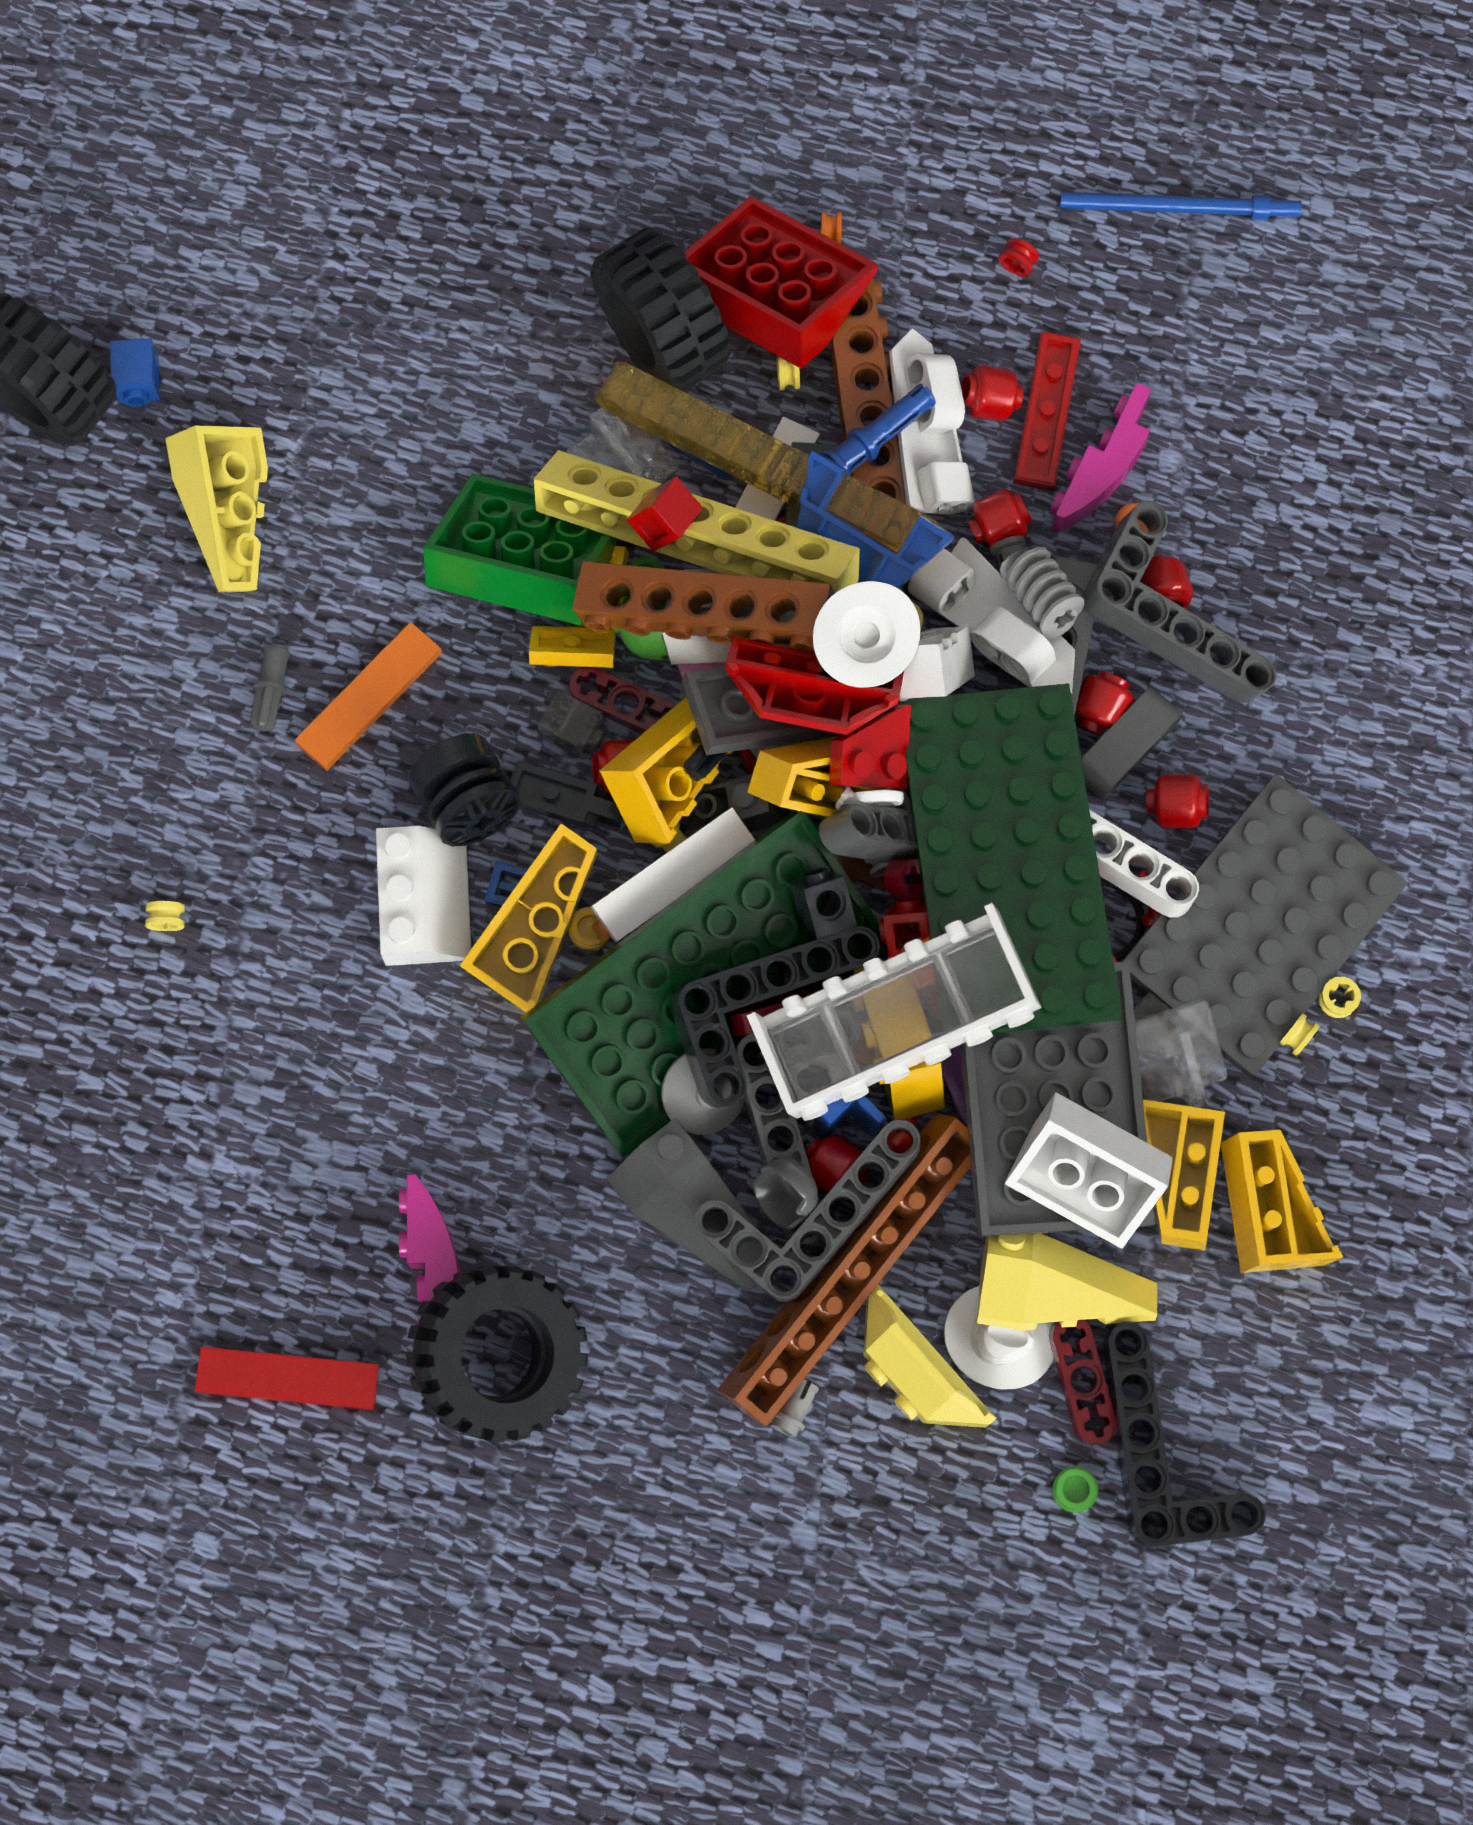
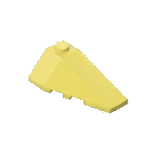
(219, 486)
(1045, 1280)

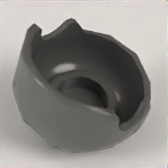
(786, 1192)

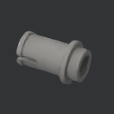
(792, 1413)

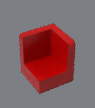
(664, 514)

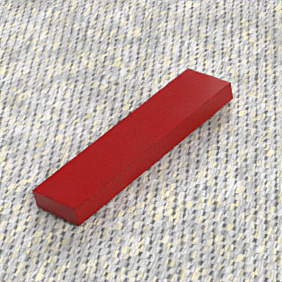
(1047, 411)
(287, 1378)

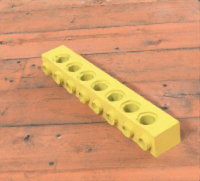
(717, 539)

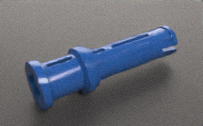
(865, 442)

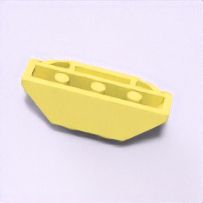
(915, 1369)

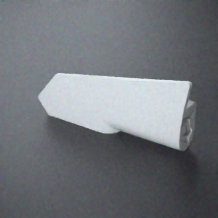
(929, 447)
(973, 594)

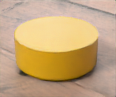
(582, 931)

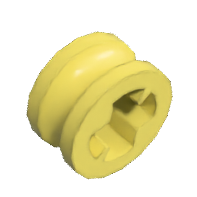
(787, 374)
(165, 916)
(1349, 1006)
(1299, 1034)

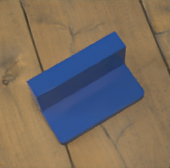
(860, 1109)

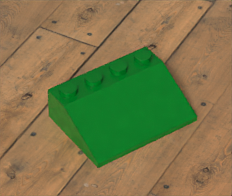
(508, 553)

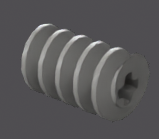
(1042, 590)

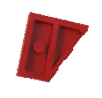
(873, 752)

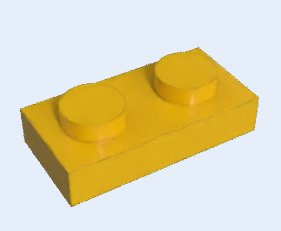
(571, 647)

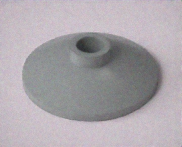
(685, 1104)

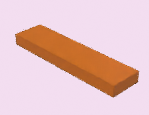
(368, 696)

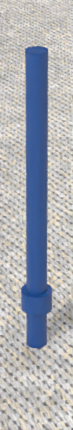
(1259, 207)

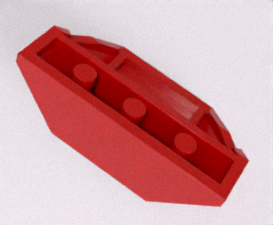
(796, 690)

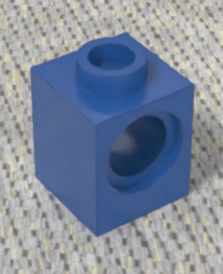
(135, 371)

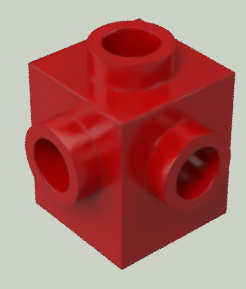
(895, 928)

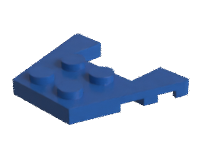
(875, 559)

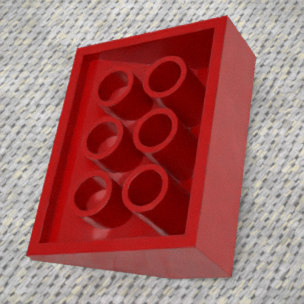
(779, 280)

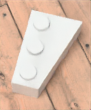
(939, 664)

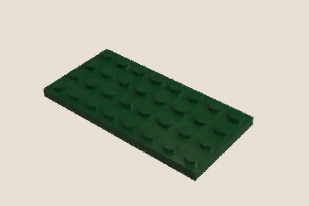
(1011, 826)
(614, 1019)

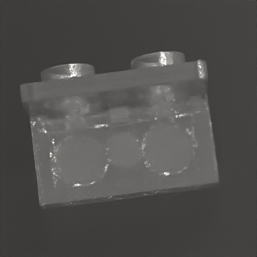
(625, 448)
(1179, 1054)

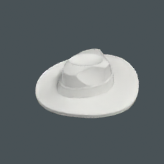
(866, 634)
(992, 1353)

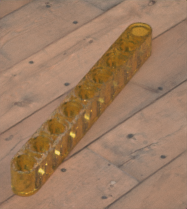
(746, 451)

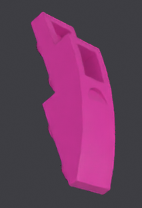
(1103, 467)
(427, 1239)

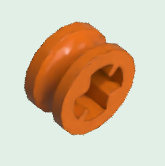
(831, 226)

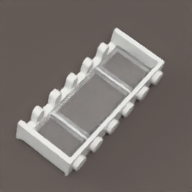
(895, 1015)

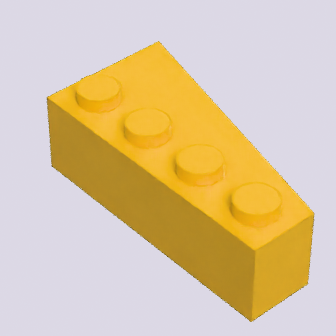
(650, 777)
(530, 927)

